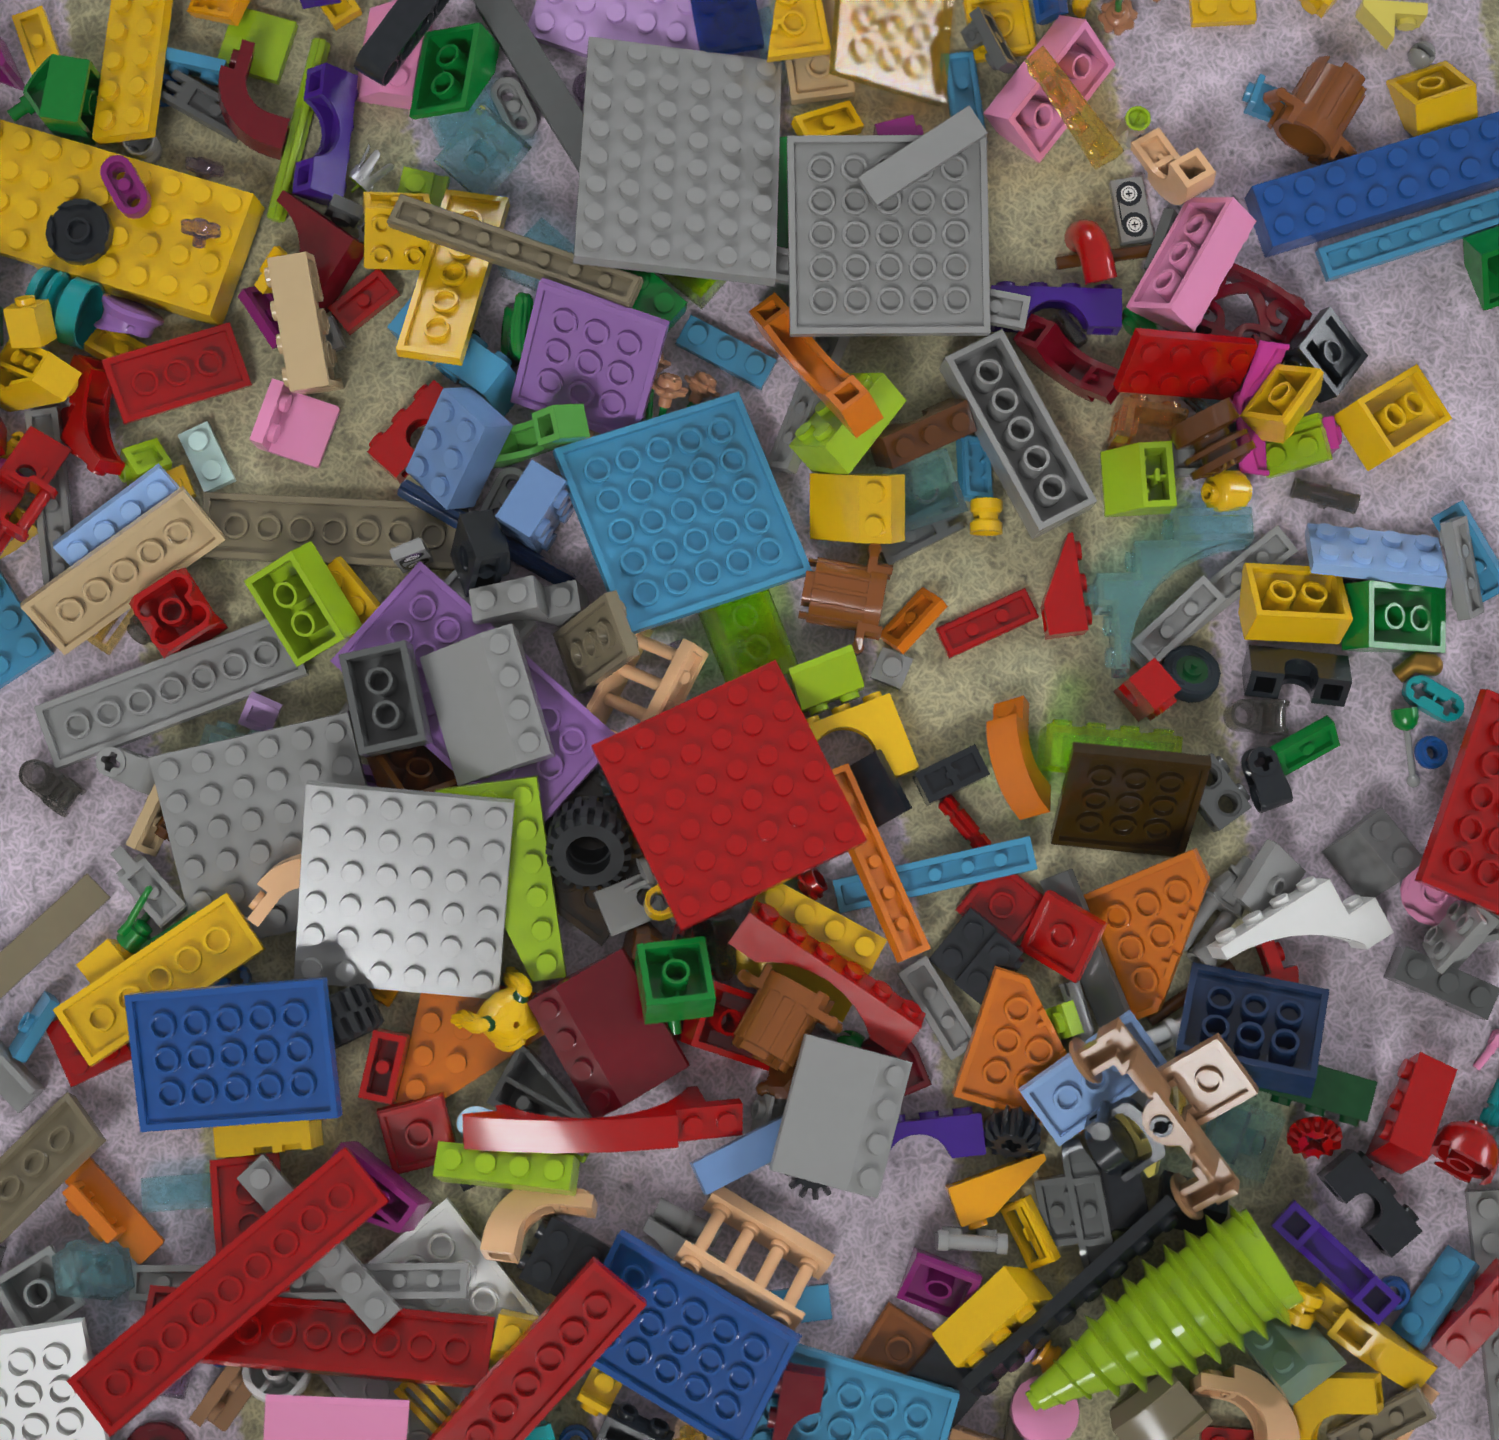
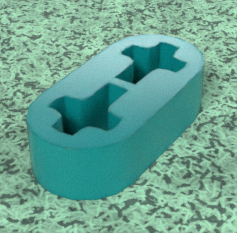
(1437, 692)

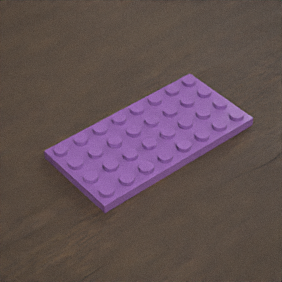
(434, 617)

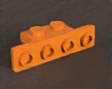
(110, 1212)

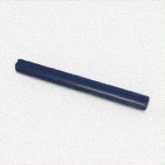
(518, 553)

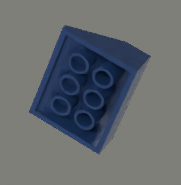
(1264, 1021)

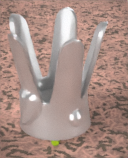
(1136, 122)
(361, 175)

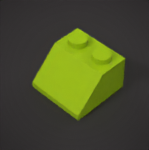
(826, 680)

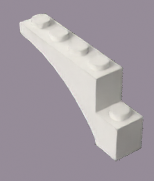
(1307, 911)

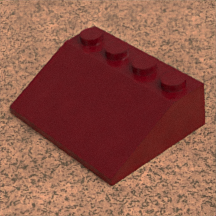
(602, 1036)

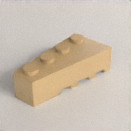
(301, 324)

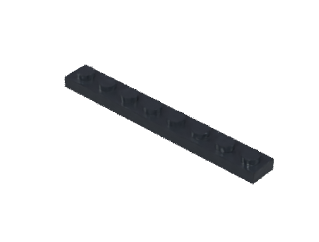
(1081, 1289)

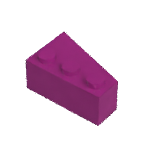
(406, 1203)

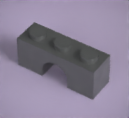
(1453, 987)

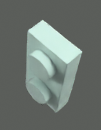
(206, 457)

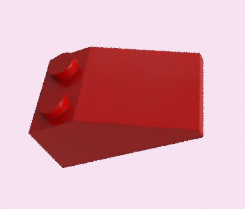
(717, 1032)

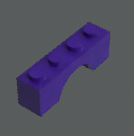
(332, 97)
(1094, 308)
(959, 1133)
(1336, 1262)

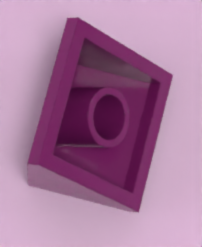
(937, 1283)

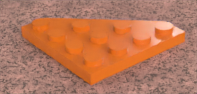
(1150, 925)
(1008, 1044)
(443, 1055)

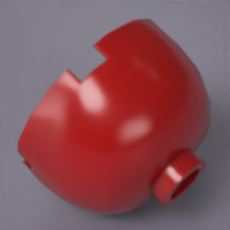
(1472, 1151)

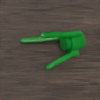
(135, 932)

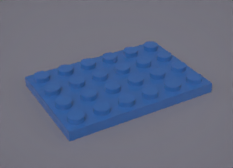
(233, 1055)
(695, 1345)

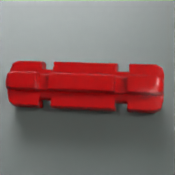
(963, 822)

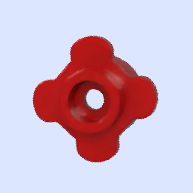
(812, 884)

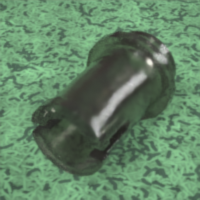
(1070, 328)

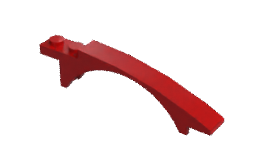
(659, 1127)

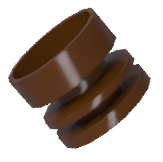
(1211, 439)

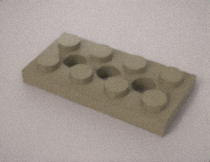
(596, 642)

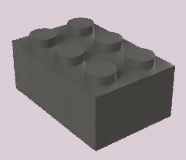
(385, 698)

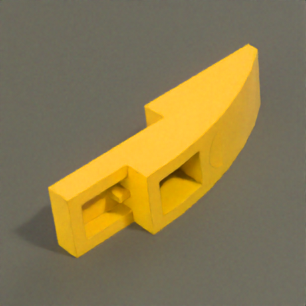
(1372, 1343)

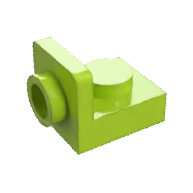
(141, 458)
(1065, 1020)

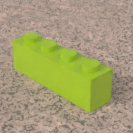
(507, 1170)

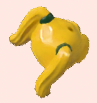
(500, 1013)

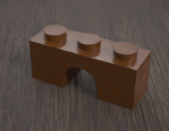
(910, 440)

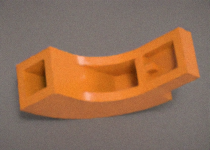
(1013, 761)

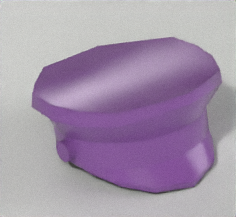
(128, 317)

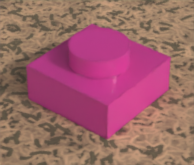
(1333, 433)

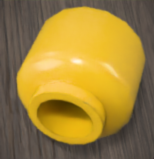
(1226, 490)

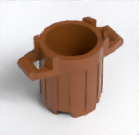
(1318, 110)
(847, 595)
(780, 1018)

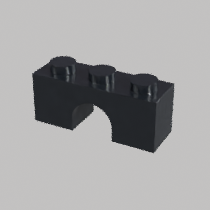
(1320, 674)
(1391, 1223)

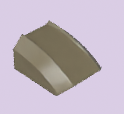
(1159, 1414)

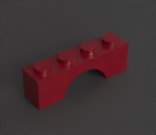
(798, 1397)

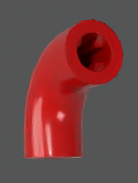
(1093, 250)

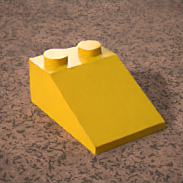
(1392, 417)
(857, 507)

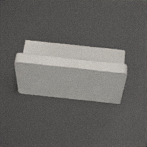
(17, 1083)

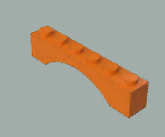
(833, 385)

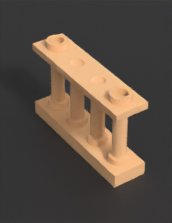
(670, 690)
(767, 1231)

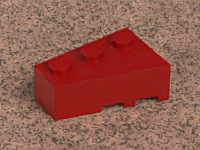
(1412, 1114)

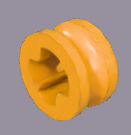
(1046, 1355)

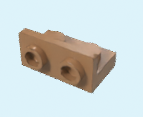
(223, 1400)

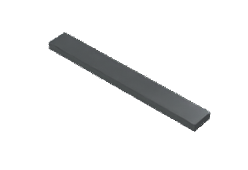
(1099, 976)

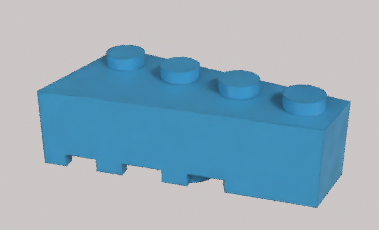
(481, 370)

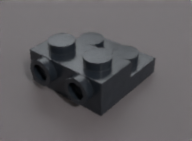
(1329, 347)
(973, 951)
(559, 1255)
(625, 1424)

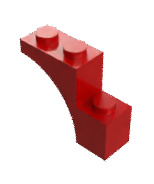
(88, 424)

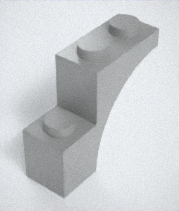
(528, 600)

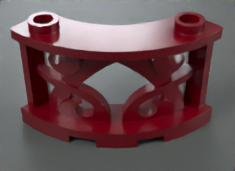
(1258, 290)

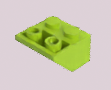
(1138, 479)

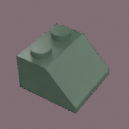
(1293, 1358)

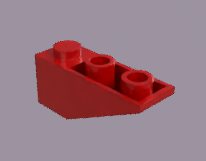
(1063, 602)

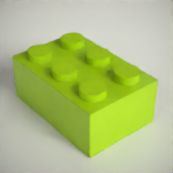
(829, 446)
(303, 603)

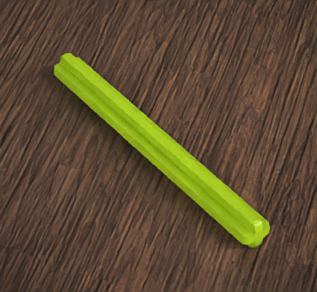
(296, 134)

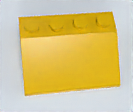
(825, 925)

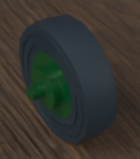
(1193, 671)

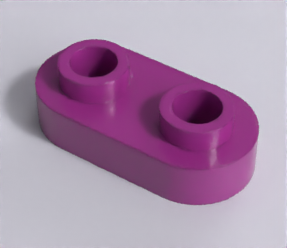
(126, 189)

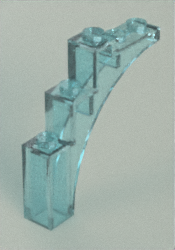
(1187, 537)

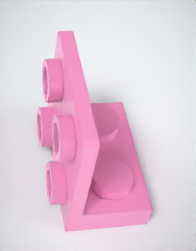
(294, 425)

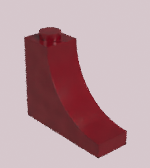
(333, 248)

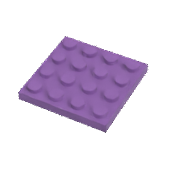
(590, 355)

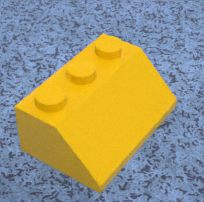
(1292, 604)

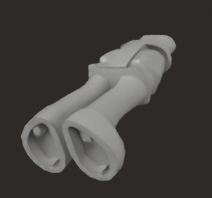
(1217, 897)

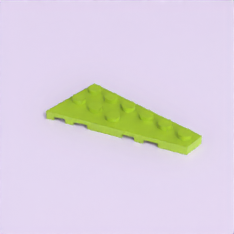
(531, 898)

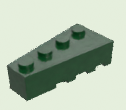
(1335, 1093)

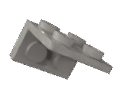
(1458, 935)

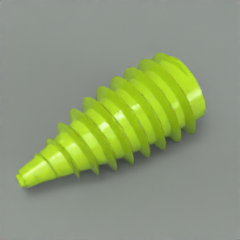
(1175, 1314)

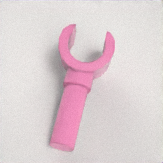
(1493, 1044)

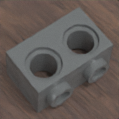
(1222, 786)

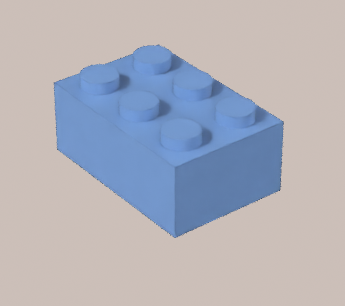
(458, 447)
(535, 508)

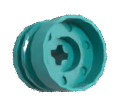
(73, 303)

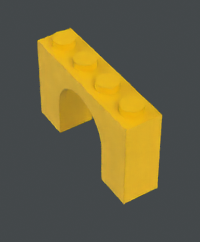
(876, 722)
(1338, 1395)

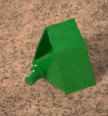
(63, 96)
(675, 981)

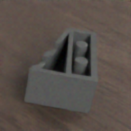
(534, 1088)

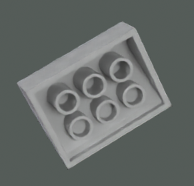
(487, 705)
(840, 1116)

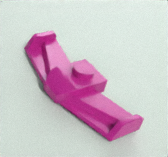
(1264, 360)

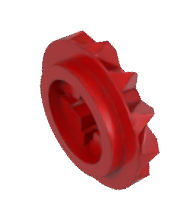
(1315, 1128)

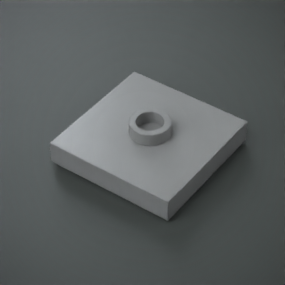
(1267, 877)

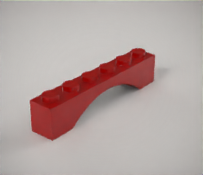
(771, 938)

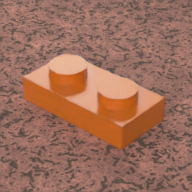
(913, 620)

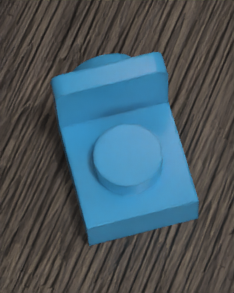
(1254, 97)

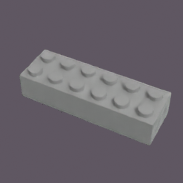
(1018, 434)

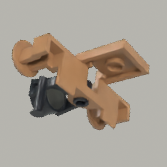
(1207, 1078)

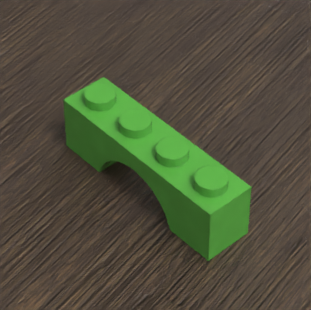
(546, 431)

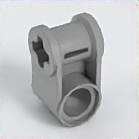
(133, 769)

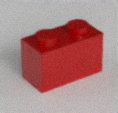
(384, 1066)

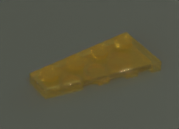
(1079, 117)

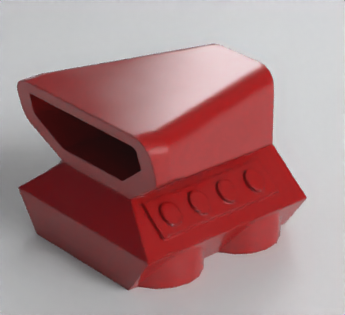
(176, 613)

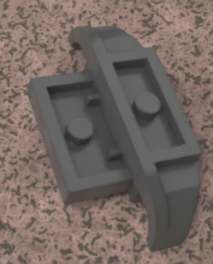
(1076, 1204)

